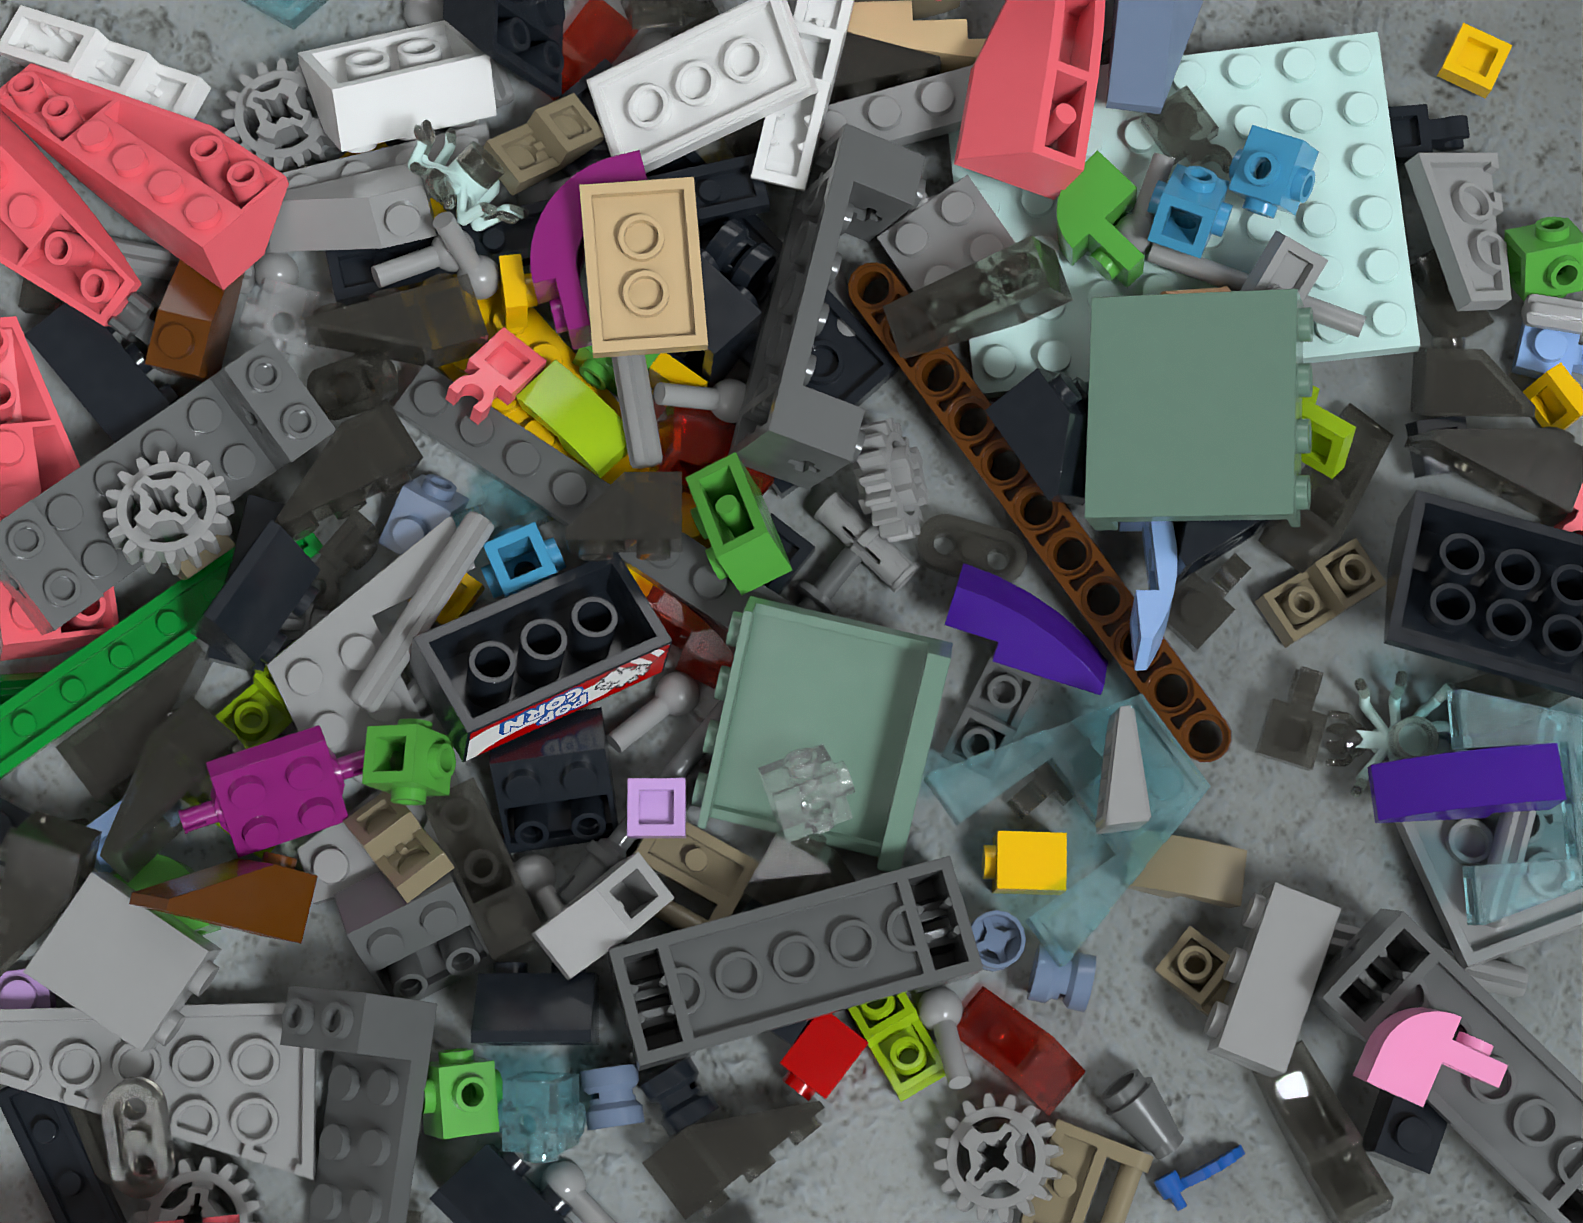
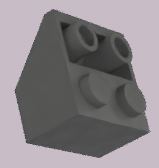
(414, 944)

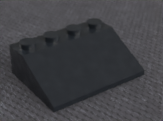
(1487, 592)

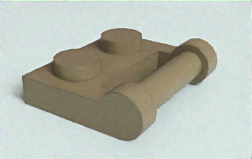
(702, 867)
(1081, 1170)

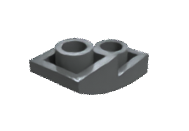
(992, 711)

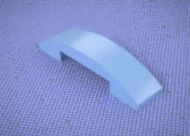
(1153, 606)

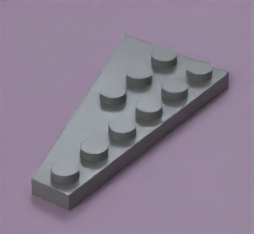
(1445, 846)
(220, 1075)

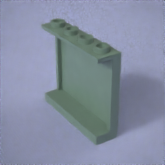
(1198, 407)
(832, 683)

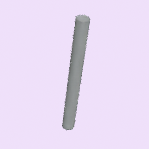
(1222, 275)

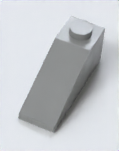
(355, 213)

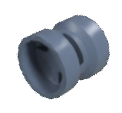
(1003, 936)
(1070, 982)
(612, 1096)

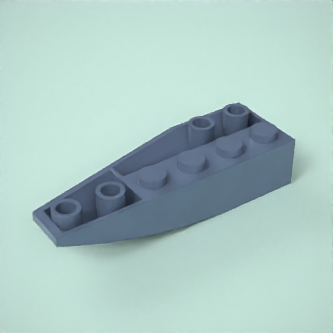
(1147, 51)

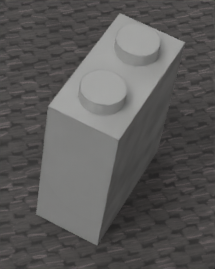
(124, 963)

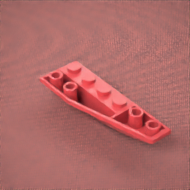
(1034, 94)
(154, 168)
(54, 234)
(33, 459)

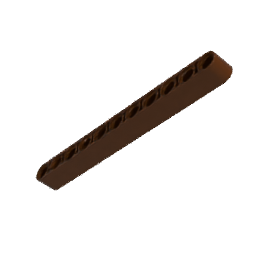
(1045, 538)

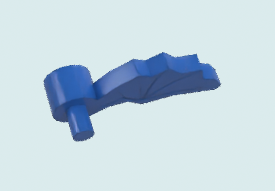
(1171, 1184)

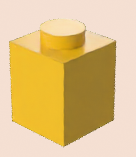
(1026, 862)

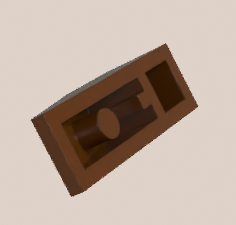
(192, 325)
(239, 895)

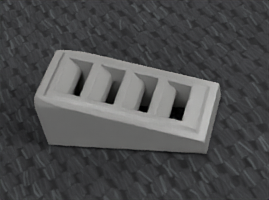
(1122, 789)

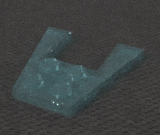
(1492, 721)
(1077, 758)

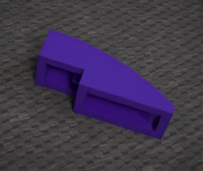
(1026, 631)
(1467, 784)

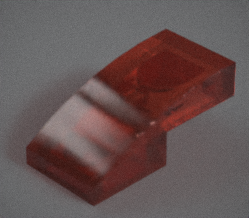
(592, 36)
(702, 647)

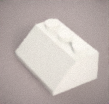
(396, 80)

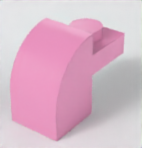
(1413, 1044)

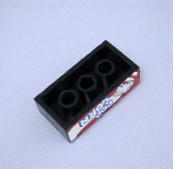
(539, 655)

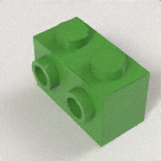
(737, 525)

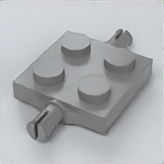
(944, 235)

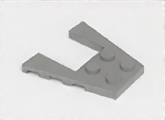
(331, 656)

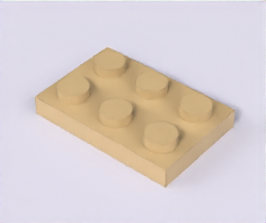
(643, 267)

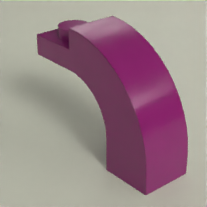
(559, 245)

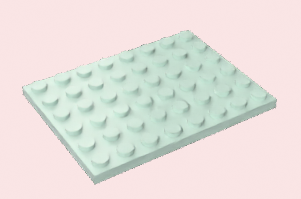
(1307, 89)

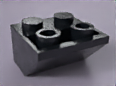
(517, 34)
(556, 784)

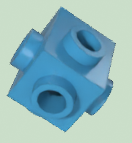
(1273, 172)
(1189, 209)
(516, 549)

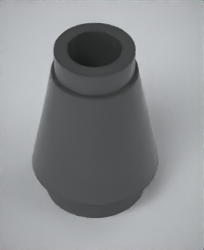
(1142, 1113)

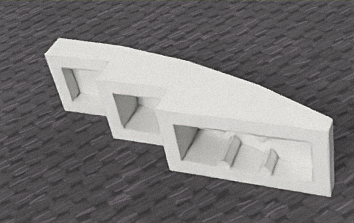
(91, 57)
(793, 133)

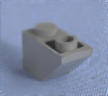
(603, 915)

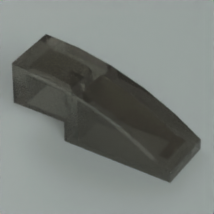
(1325, 1141)

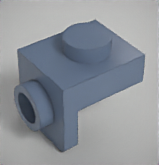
(419, 510)

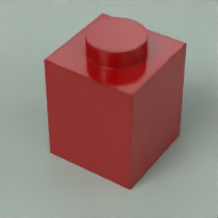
(821, 1056)

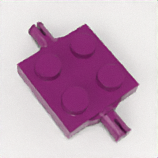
(276, 791)

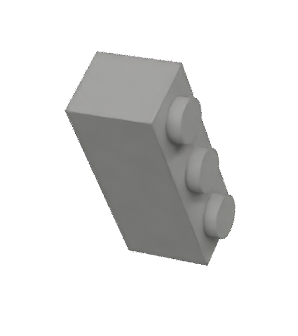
(1271, 979)

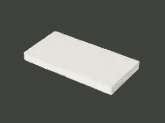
(703, 83)

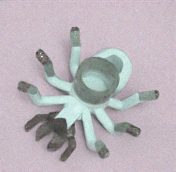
(468, 180)
(1402, 740)

